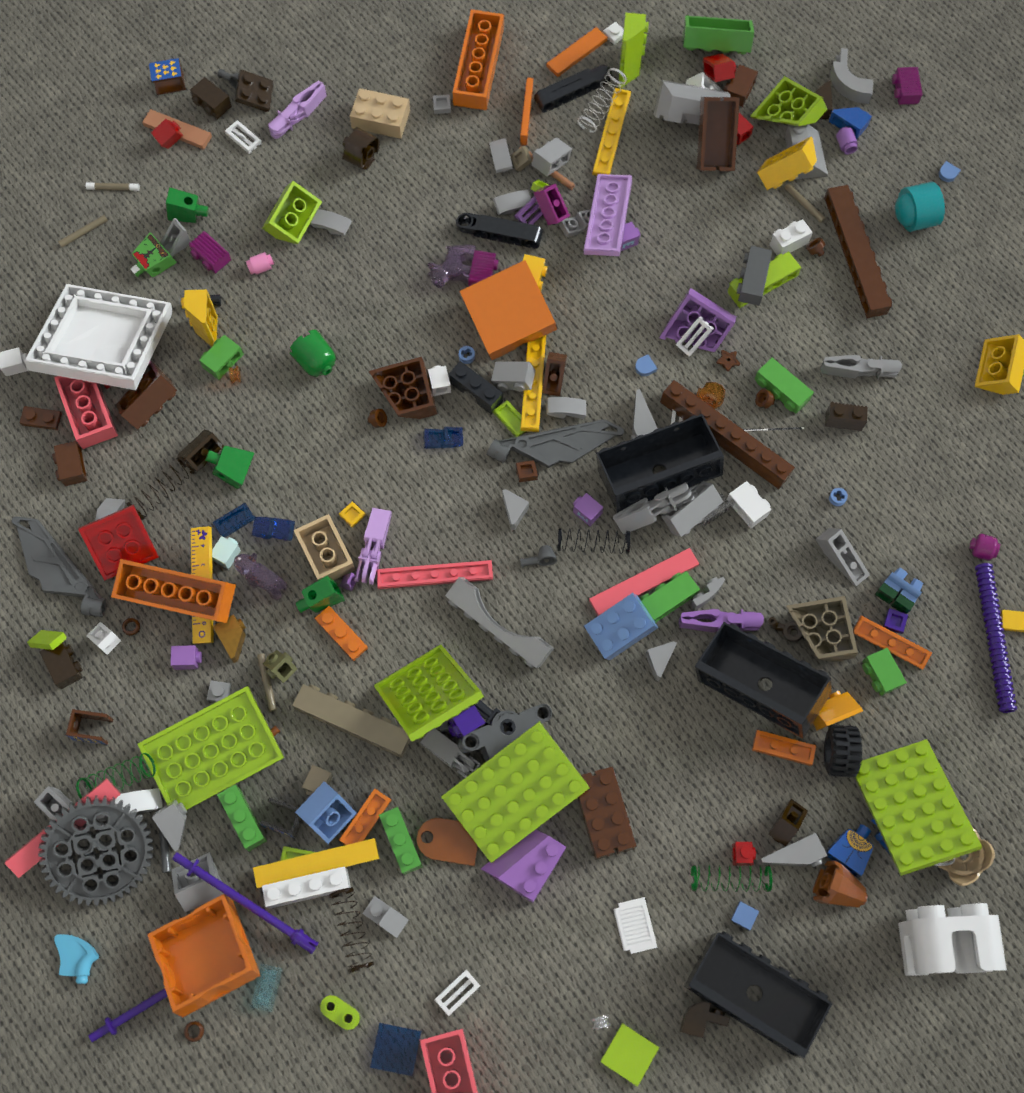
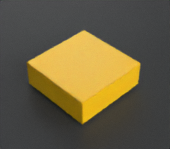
(352, 514)

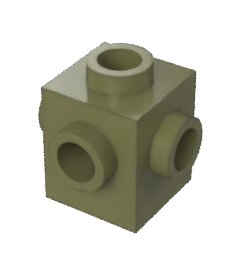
(279, 666)

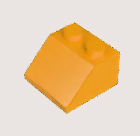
(837, 709)

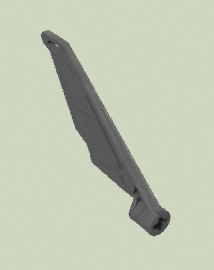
(556, 445)
(54, 568)

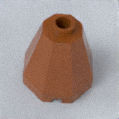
(838, 887)

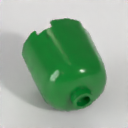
(313, 354)

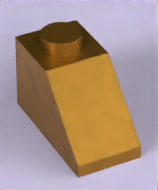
(231, 636)

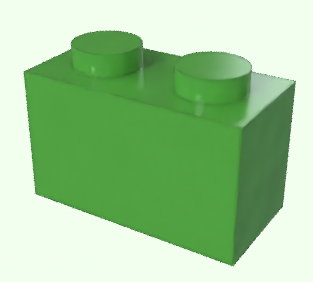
(221, 356)
(883, 672)

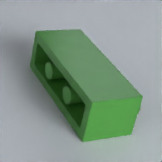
(784, 385)
(670, 596)
(242, 818)
(400, 841)

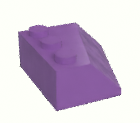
(687, 313)
(527, 864)

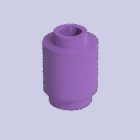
(847, 140)

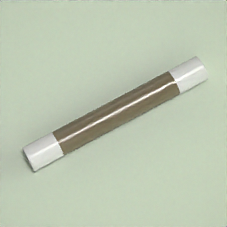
(112, 186)

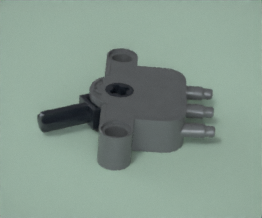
(492, 738)

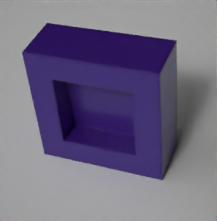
(895, 621)

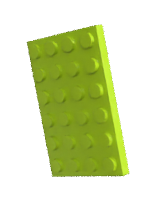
(428, 692)
(211, 750)
(515, 792)
(915, 808)

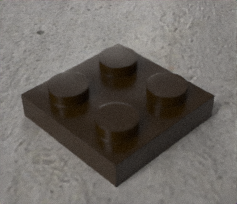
(254, 90)

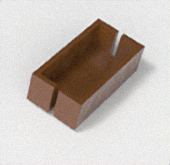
(718, 133)
(605, 815)

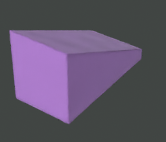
(348, 581)

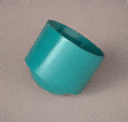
(920, 206)

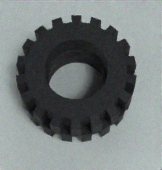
(842, 751)

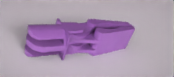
(744, 620)

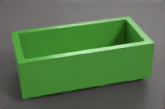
(718, 34)

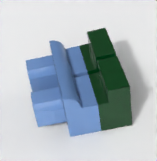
(907, 592)

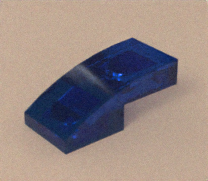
(443, 438)
(273, 527)

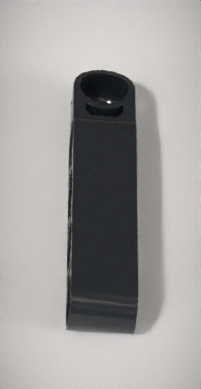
(571, 87)
(500, 229)

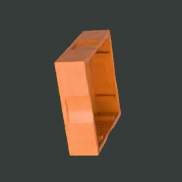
(508, 310)
(203, 955)

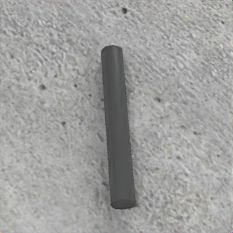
(165, 856)

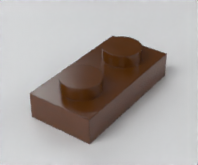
(40, 418)

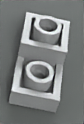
(501, 155)
(511, 202)
(331, 221)
(575, 225)
(563, 406)
(711, 589)

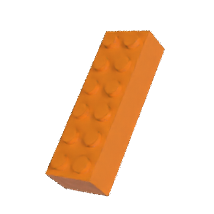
(478, 59)
(173, 591)

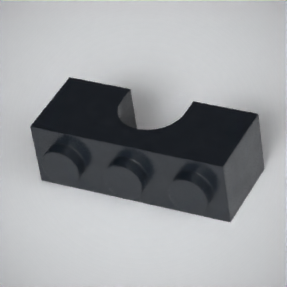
(484, 392)

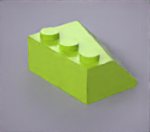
(632, 46)
(791, 105)

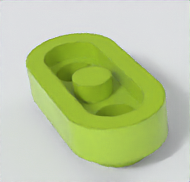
(340, 1011)

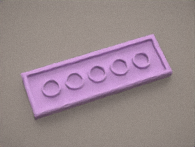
(608, 215)

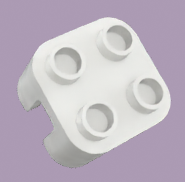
(958, 943)

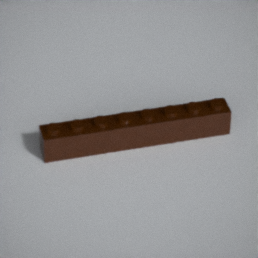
(858, 251)
(729, 435)

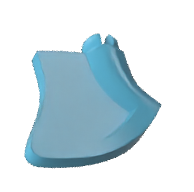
(75, 957)

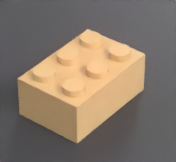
(380, 113)
(324, 549)

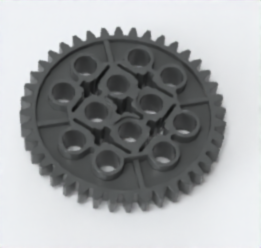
(65, 830)

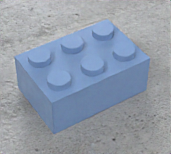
(621, 626)

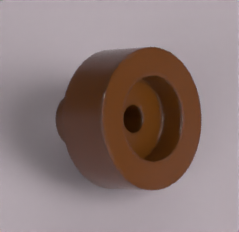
(816, 247)
(764, 398)
(377, 418)

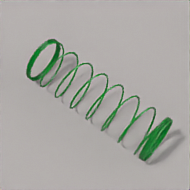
(140, 766)
(694, 874)

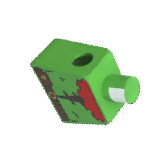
(151, 257)

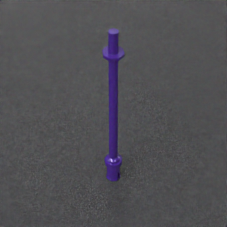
(296, 936)
(111, 1025)

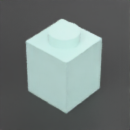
(225, 552)

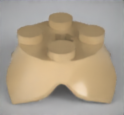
(968, 871)

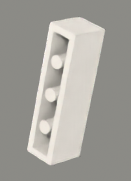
(305, 887)

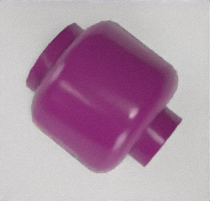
(984, 547)

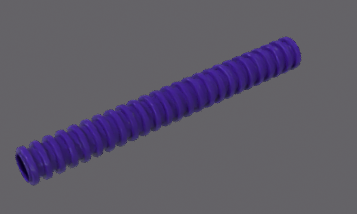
(995, 638)

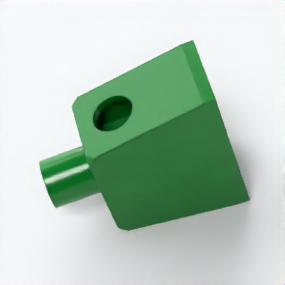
(184, 206)
(230, 464)
(320, 595)

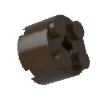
(360, 148)

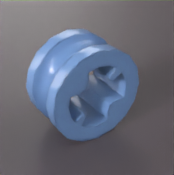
(464, 350)
(833, 500)

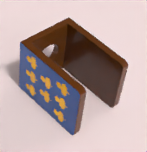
(167, 76)
(76, 716)

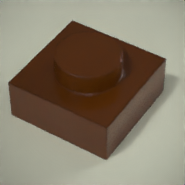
(526, 471)

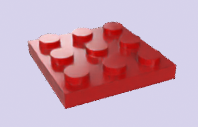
(117, 538)

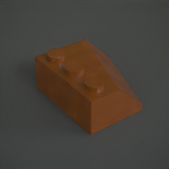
(407, 388)
(148, 398)

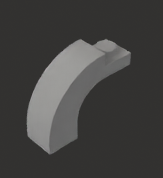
(846, 83)

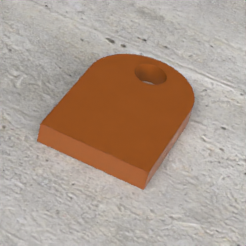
(449, 843)

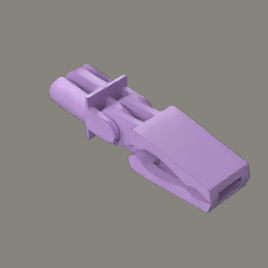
(301, 107)
(374, 537)

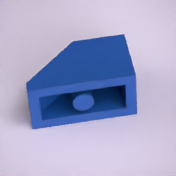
(851, 118)

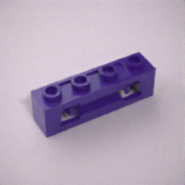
(465, 722)

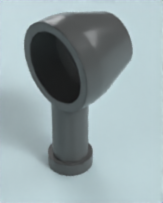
(233, 79)
(545, 552)

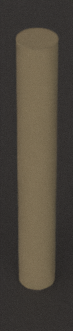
(808, 206)
(82, 231)
(266, 683)

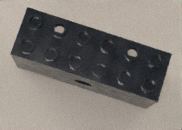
(683, 449)
(737, 663)
(787, 1011)

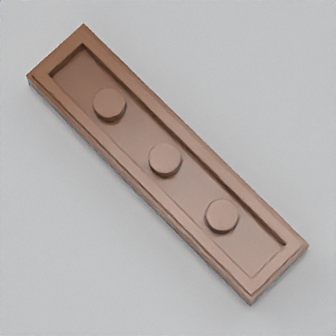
(191, 134)

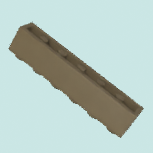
(351, 720)

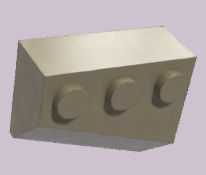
(826, 628)

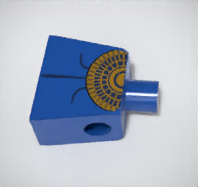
(852, 850)

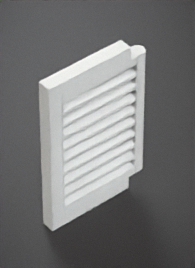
(635, 926)

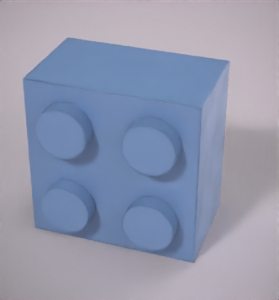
(326, 812)

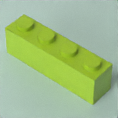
(780, 271)

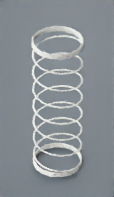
(623, 75)

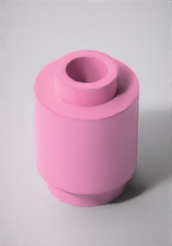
(260, 263)

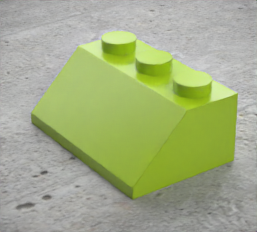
(292, 214)

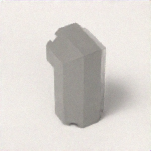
(682, 101)

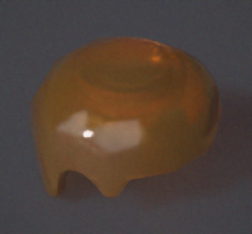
(712, 394)

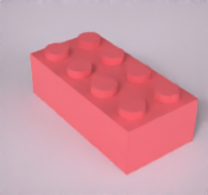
(86, 411)
(448, 1063)

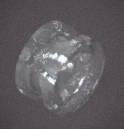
(600, 1022)

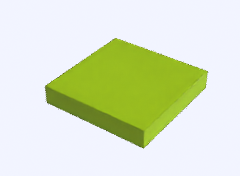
(629, 1054)

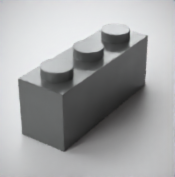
(754, 275)

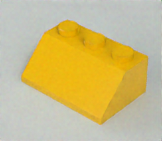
(788, 164)
(201, 314)
(1001, 365)

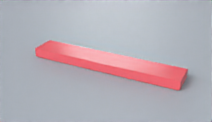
(434, 574)
(644, 581)
(28, 856)

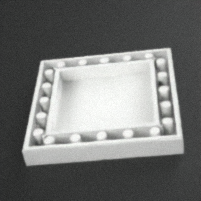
(99, 337)

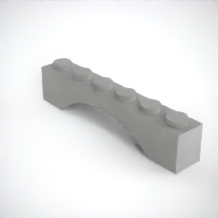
(468, 598)

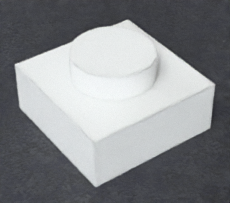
(614, 32)

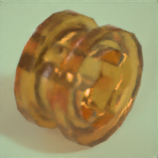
(235, 374)

